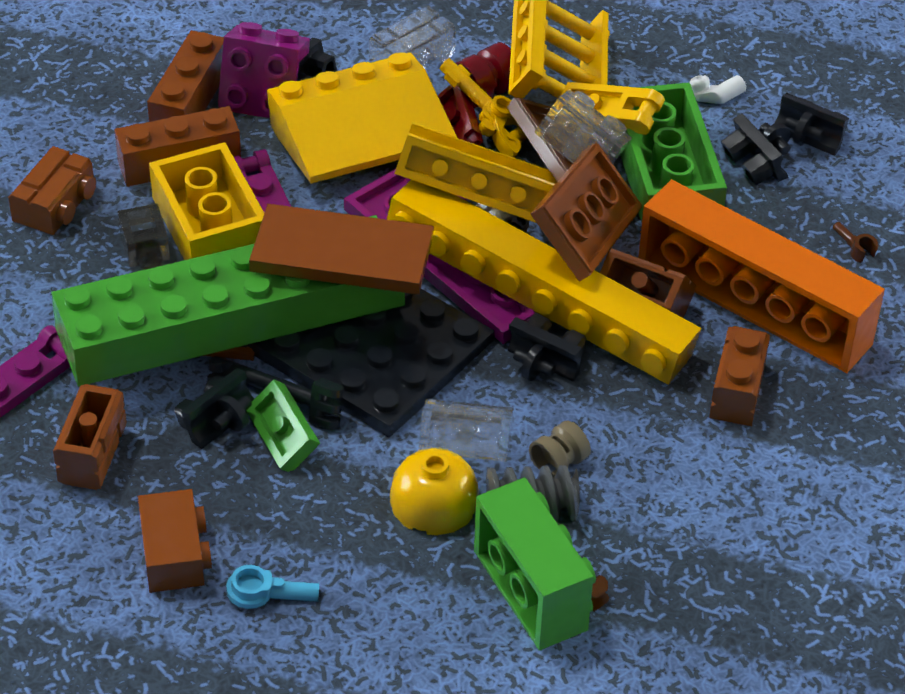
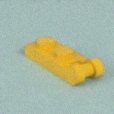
(620, 101)

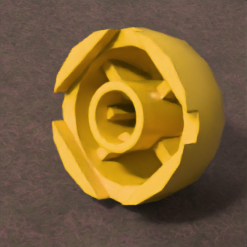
(434, 491)

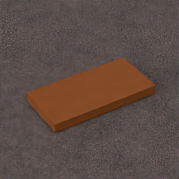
(587, 211)
(342, 248)

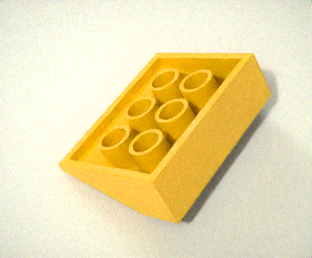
(354, 115)

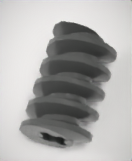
(559, 492)

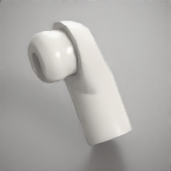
(717, 93)

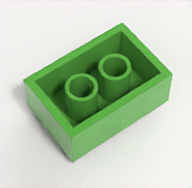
(533, 563)

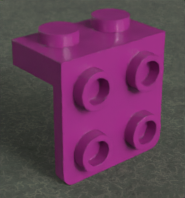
(256, 62)

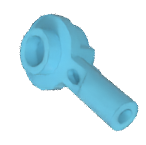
(253, 587)

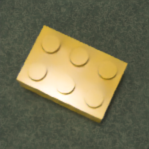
(205, 201)

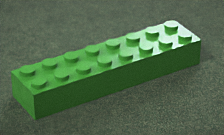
(195, 311)

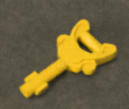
(494, 111)

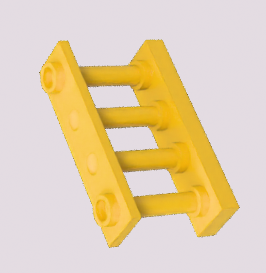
(530, 52)
(473, 172)

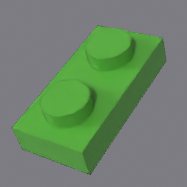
(282, 426)

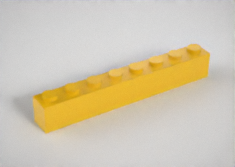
(542, 281)

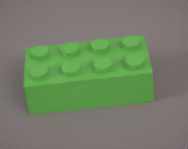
(673, 150)

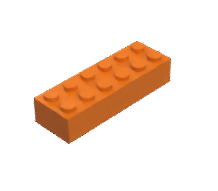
(762, 275)

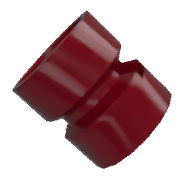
(490, 69)

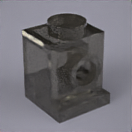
(147, 246)

